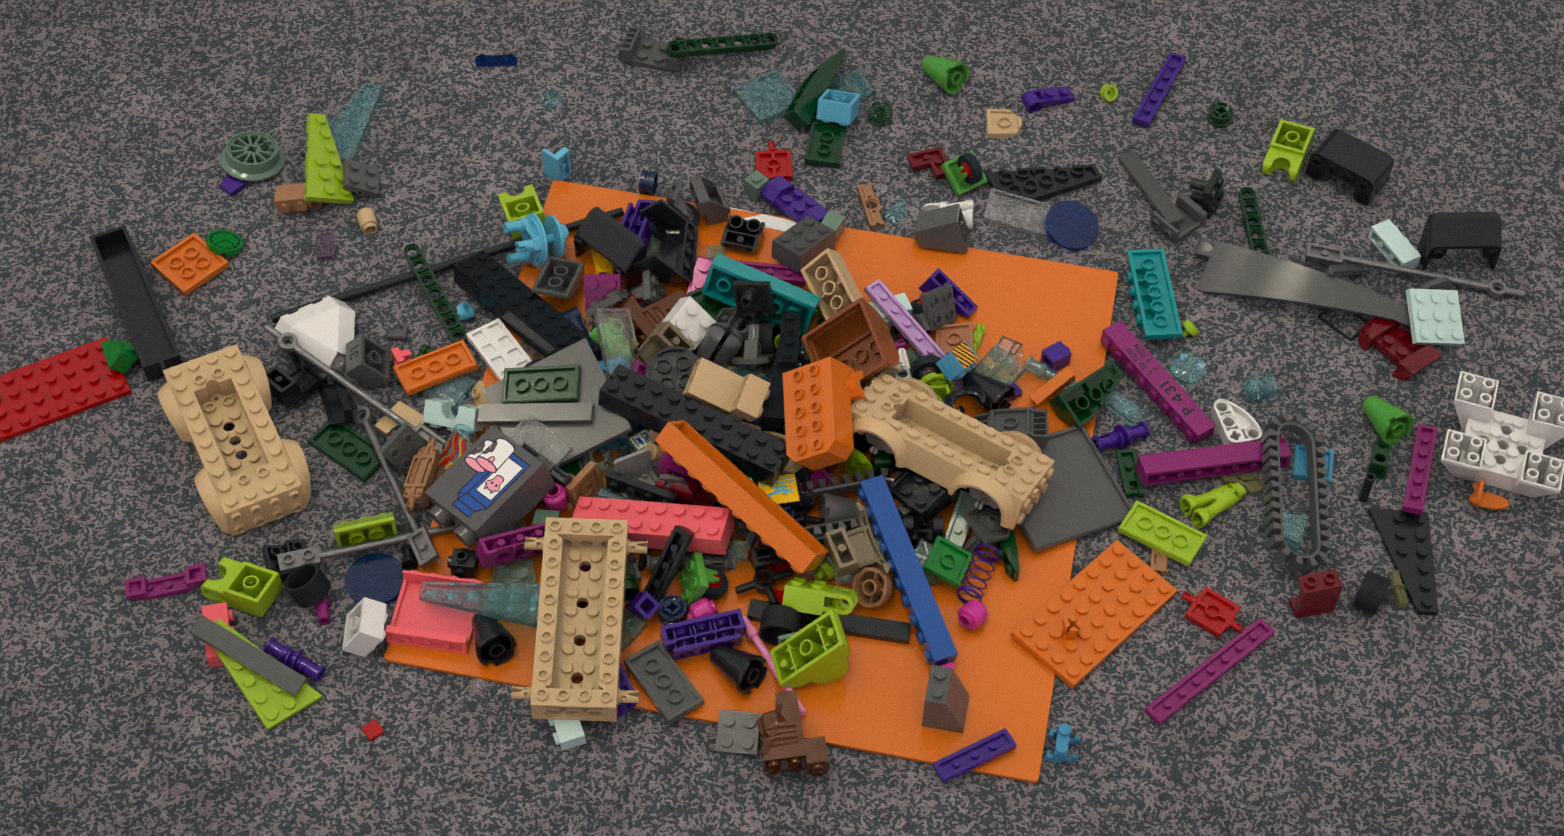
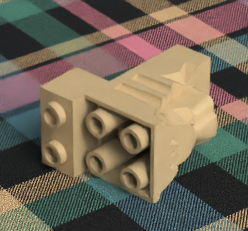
(727, 391)

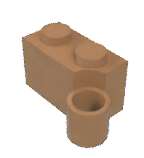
(291, 198)

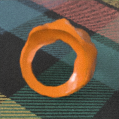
(1485, 499)

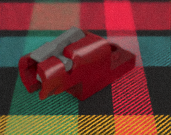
(687, 490)

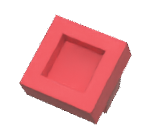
(400, 356)

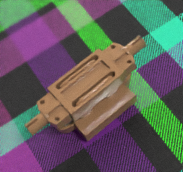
(421, 475)

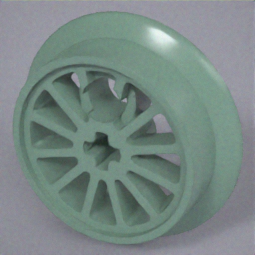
(259, 153)

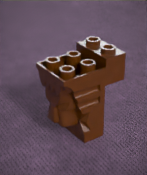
(649, 317)
(784, 742)

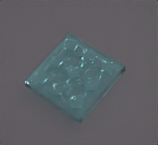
(765, 96)

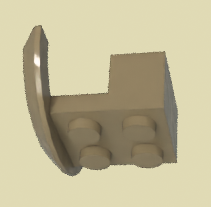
(661, 337)
(855, 548)

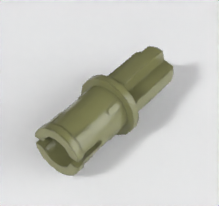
(1398, 589)

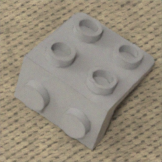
(636, 466)

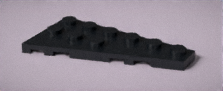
(1043, 183)
(1410, 551)

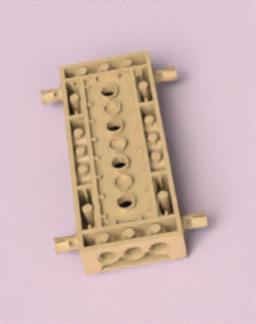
(557, 659)

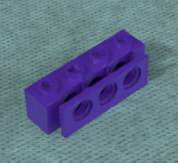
(637, 222)
(703, 632)

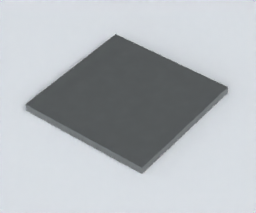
(580, 436)
(1079, 495)

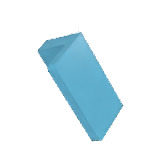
(558, 165)

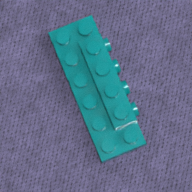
(1153, 294)

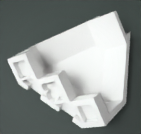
(322, 330)

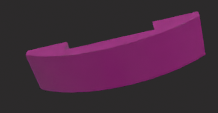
(170, 585)

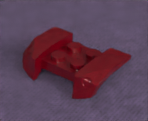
(1398, 347)

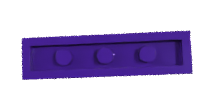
(974, 755)

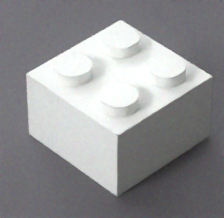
(690, 319)
(364, 627)

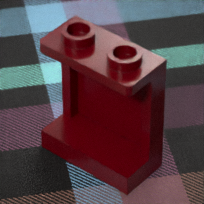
(1317, 594)

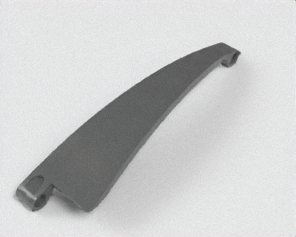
(1257, 275)

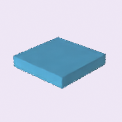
(1300, 467)

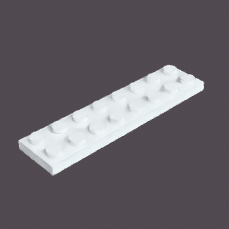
(498, 348)

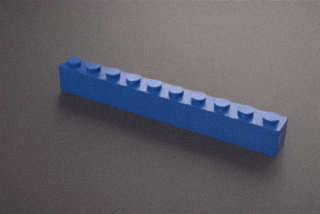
(907, 572)

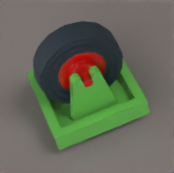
(964, 173)
(701, 580)

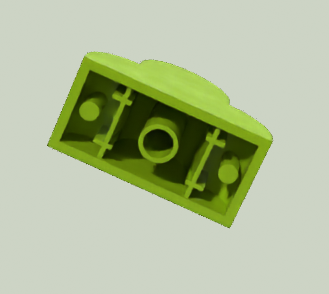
(813, 653)

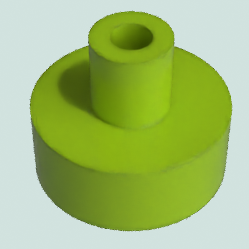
(1109, 92)
(1189, 328)
(824, 572)

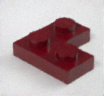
(929, 158)

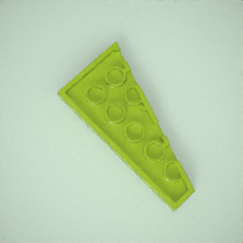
(265, 698)

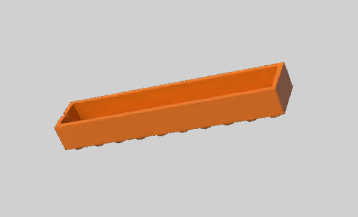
(741, 496)

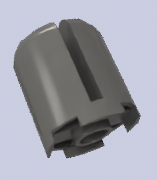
(708, 347)

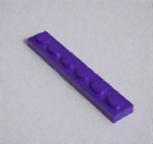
(1159, 89)

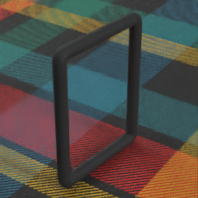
(1339, 331)

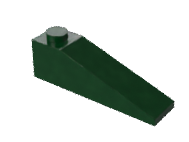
(1082, 400)

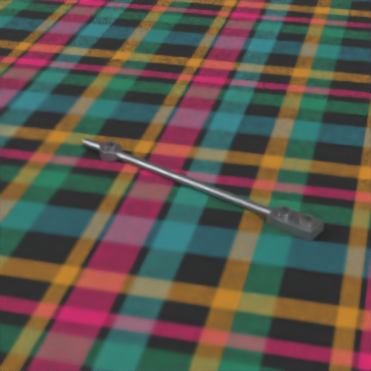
(1334, 256)
(291, 338)
(420, 538)
(291, 560)

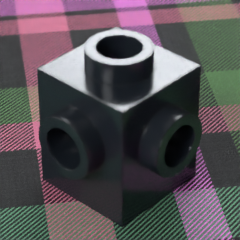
(463, 563)

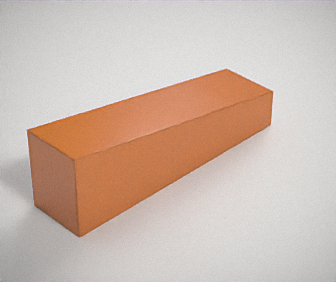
(1053, 386)

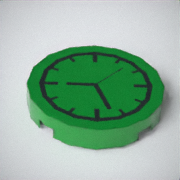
(224, 242)

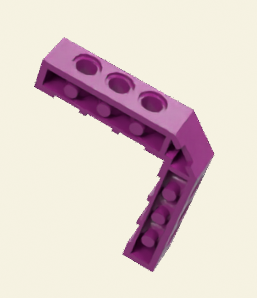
(510, 547)

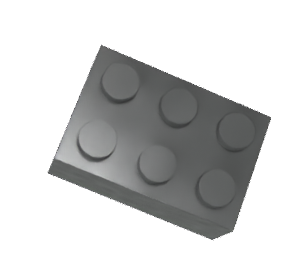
(802, 243)

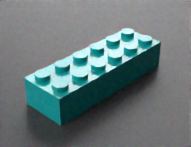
(785, 295)

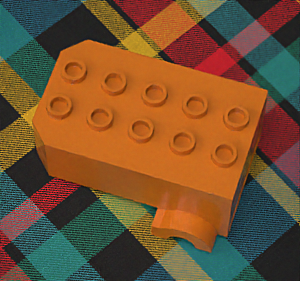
(820, 412)

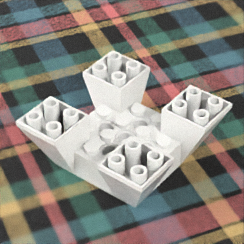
(1501, 445)

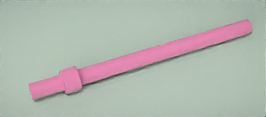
(753, 635)

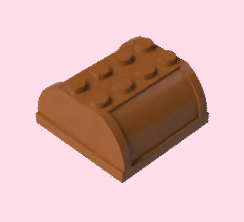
(855, 338)

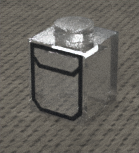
(1012, 347)

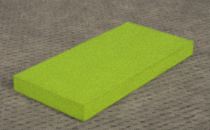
(1162, 533)

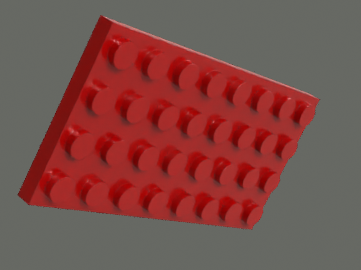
(57, 389)

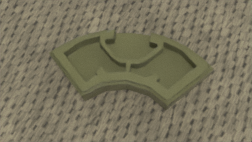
(1250, 482)

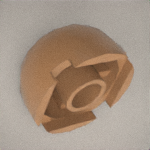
(872, 587)

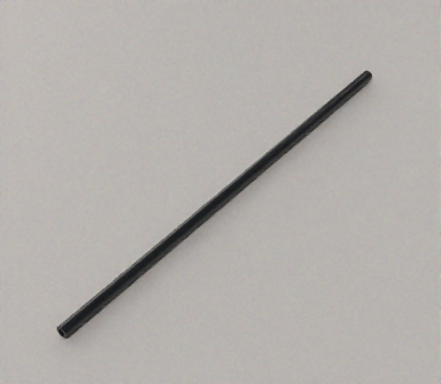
(436, 268)

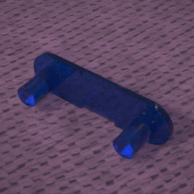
(496, 60)

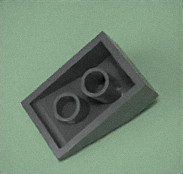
(560, 278)

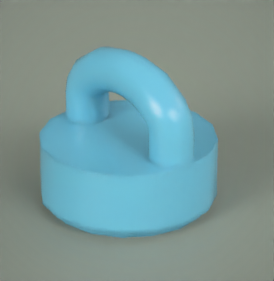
(464, 311)

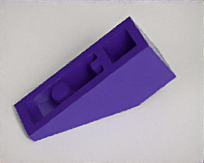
(963, 304)

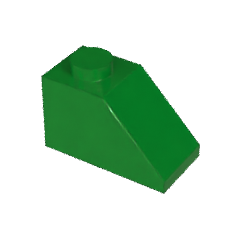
(119, 355)

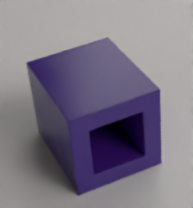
(1056, 356)
(642, 605)

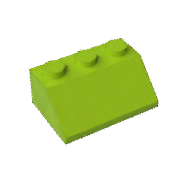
(365, 529)

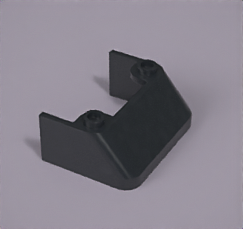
(1461, 231)
(613, 243)
(677, 246)

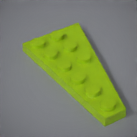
(323, 164)

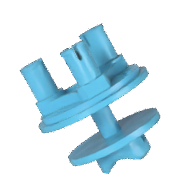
(537, 239)

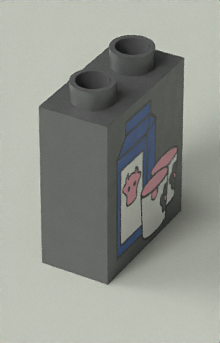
(488, 488)

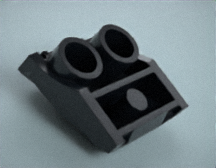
(742, 234)

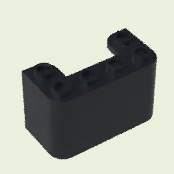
(1352, 162)

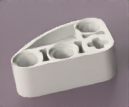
(1234, 423)

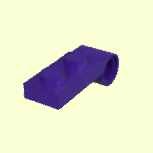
(1036, 99)

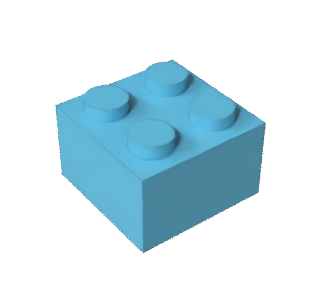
(838, 107)

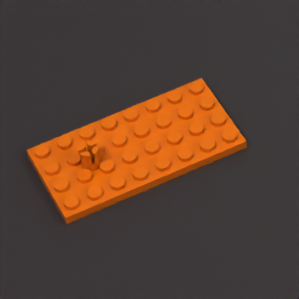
(1094, 613)

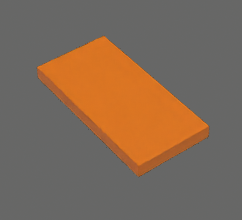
(435, 367)

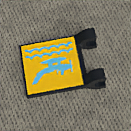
(788, 490)

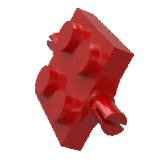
(774, 162)
(1212, 612)

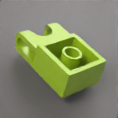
(1288, 149)
(520, 206)
(244, 586)
(818, 597)

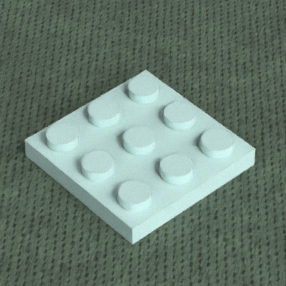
(1435, 317)

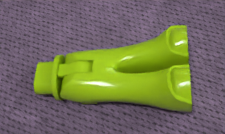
(1206, 506)

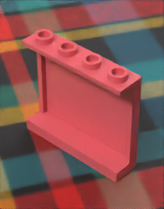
(427, 623)

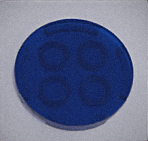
(1071, 225)
(374, 577)

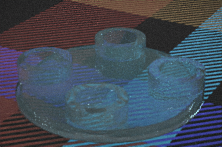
(1188, 367)

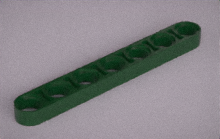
(729, 41)
(1255, 216)
(434, 286)

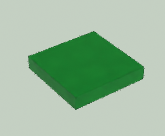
(947, 562)

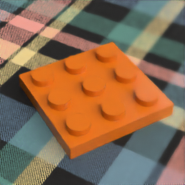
(189, 264)

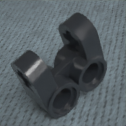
(927, 533)

